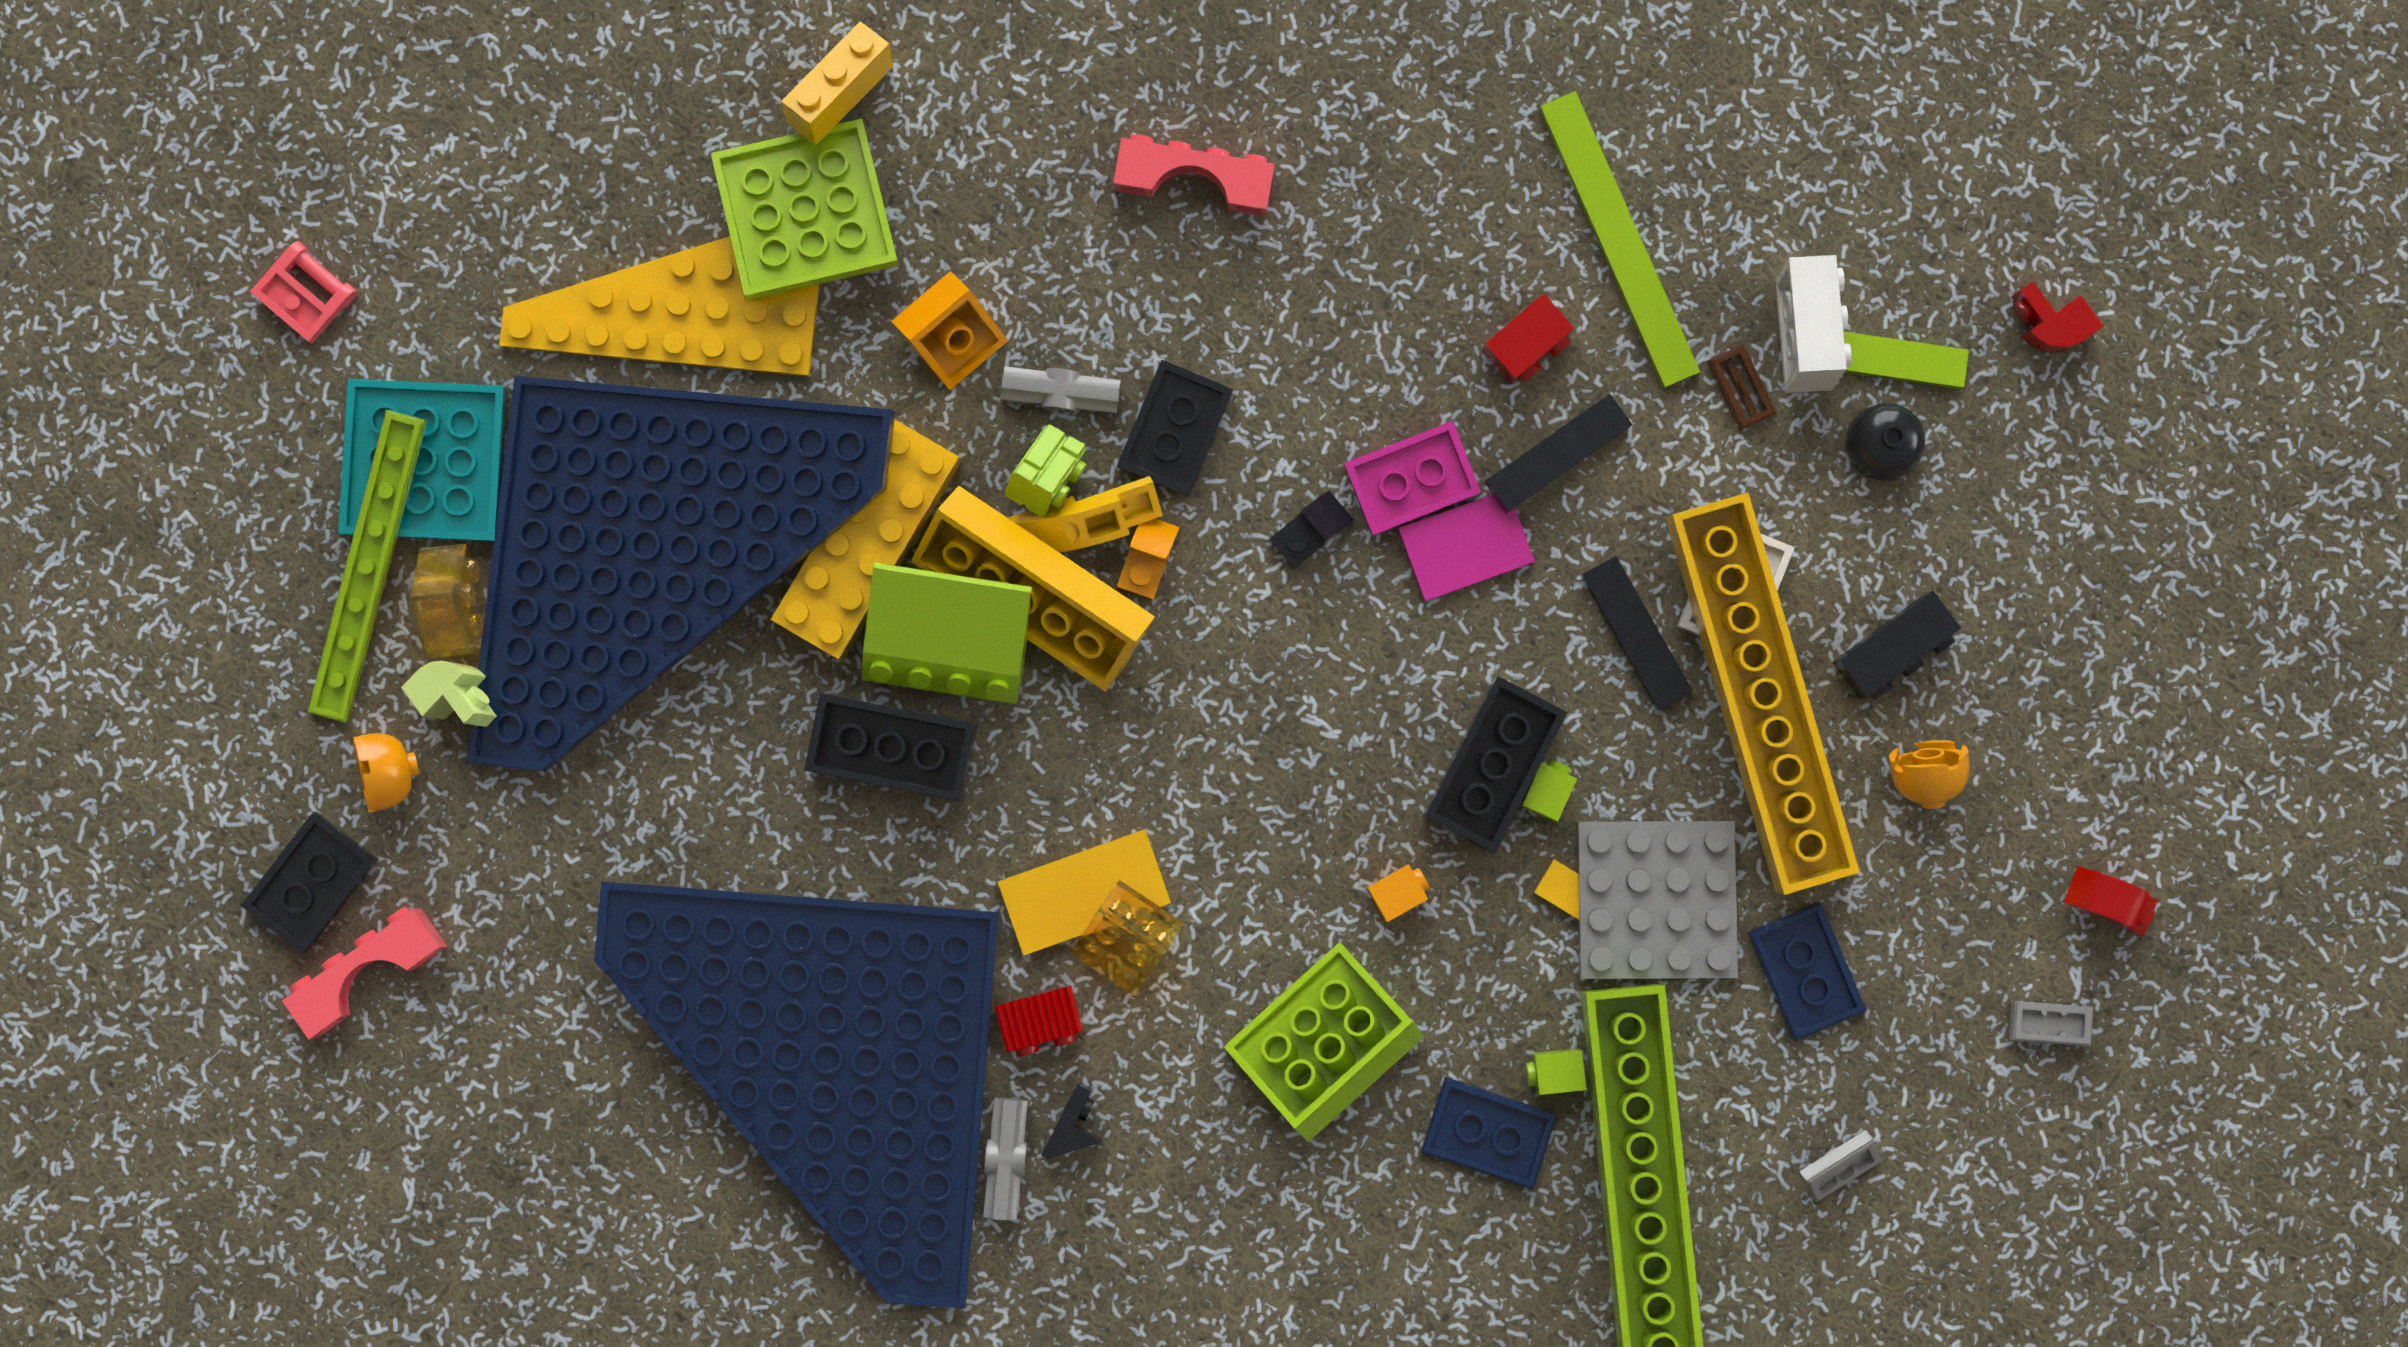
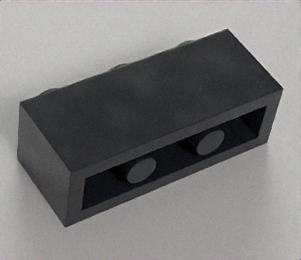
(1897, 646)

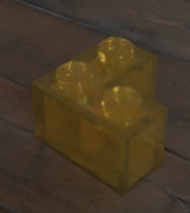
(445, 600)

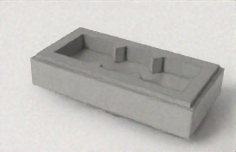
(2051, 1023)
(1840, 1166)

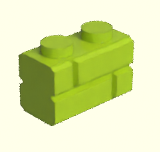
(1046, 470)

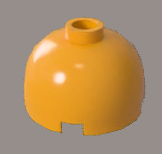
(384, 770)
(1937, 772)

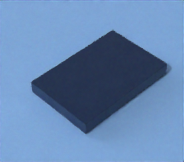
(1806, 971)
(1488, 1132)

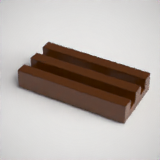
(1755, 417)

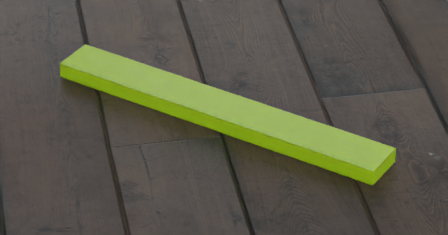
(1619, 240)
(367, 566)

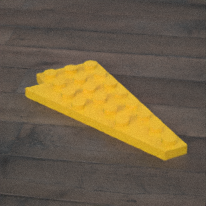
(672, 312)

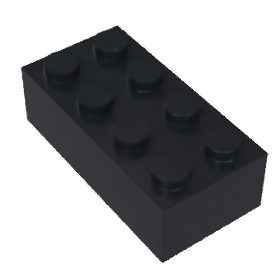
(891, 747)
(1494, 764)

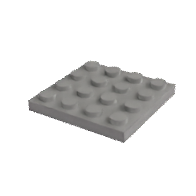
(1657, 900)

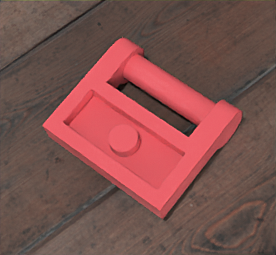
(294, 301)

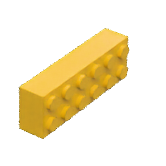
(833, 586)
(1070, 609)

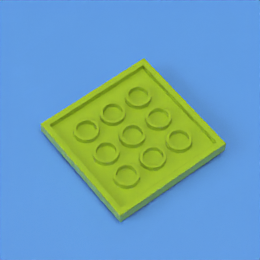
(804, 210)

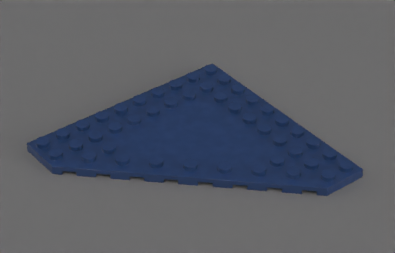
(639, 534)
(837, 1050)

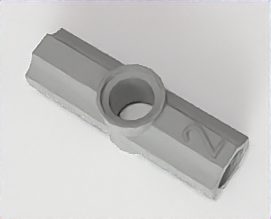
(1060, 390)
(1005, 1158)

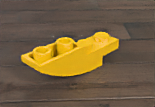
(1095, 517)

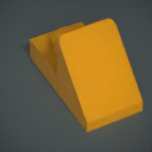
(1147, 558)

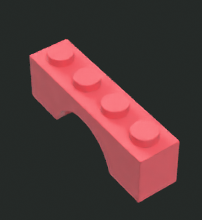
(1146, 165)
(323, 1001)

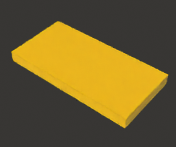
(1064, 895)

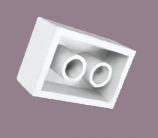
(1812, 323)

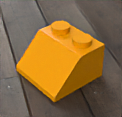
(950, 330)

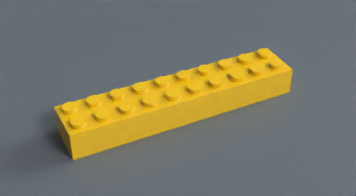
(1762, 694)

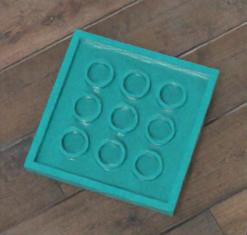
(458, 461)

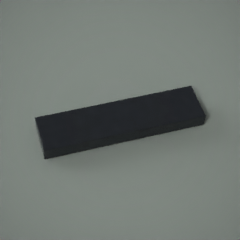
(1558, 453)
(1636, 633)

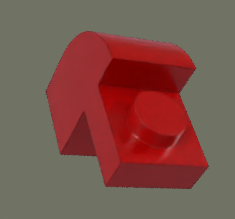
(2054, 330)
(2111, 900)

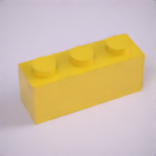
(837, 83)

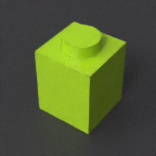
(1549, 790)
(1556, 1071)

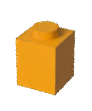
(1399, 892)

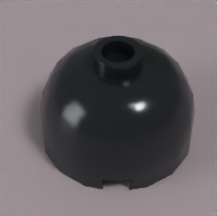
(1885, 441)

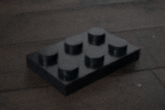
(1175, 428)
(309, 882)

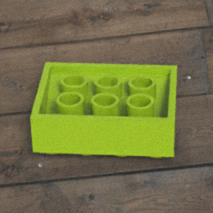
(946, 633)
(1324, 1042)

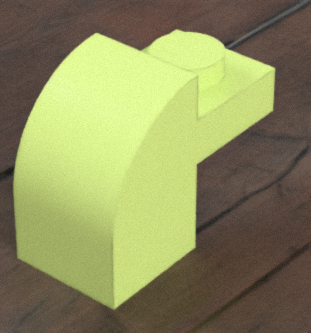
(450, 687)

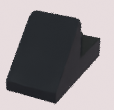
(1311, 529)
(1067, 1135)

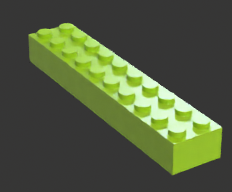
(1641, 1167)

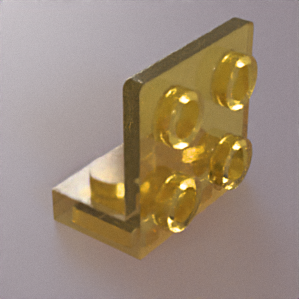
(1127, 938)

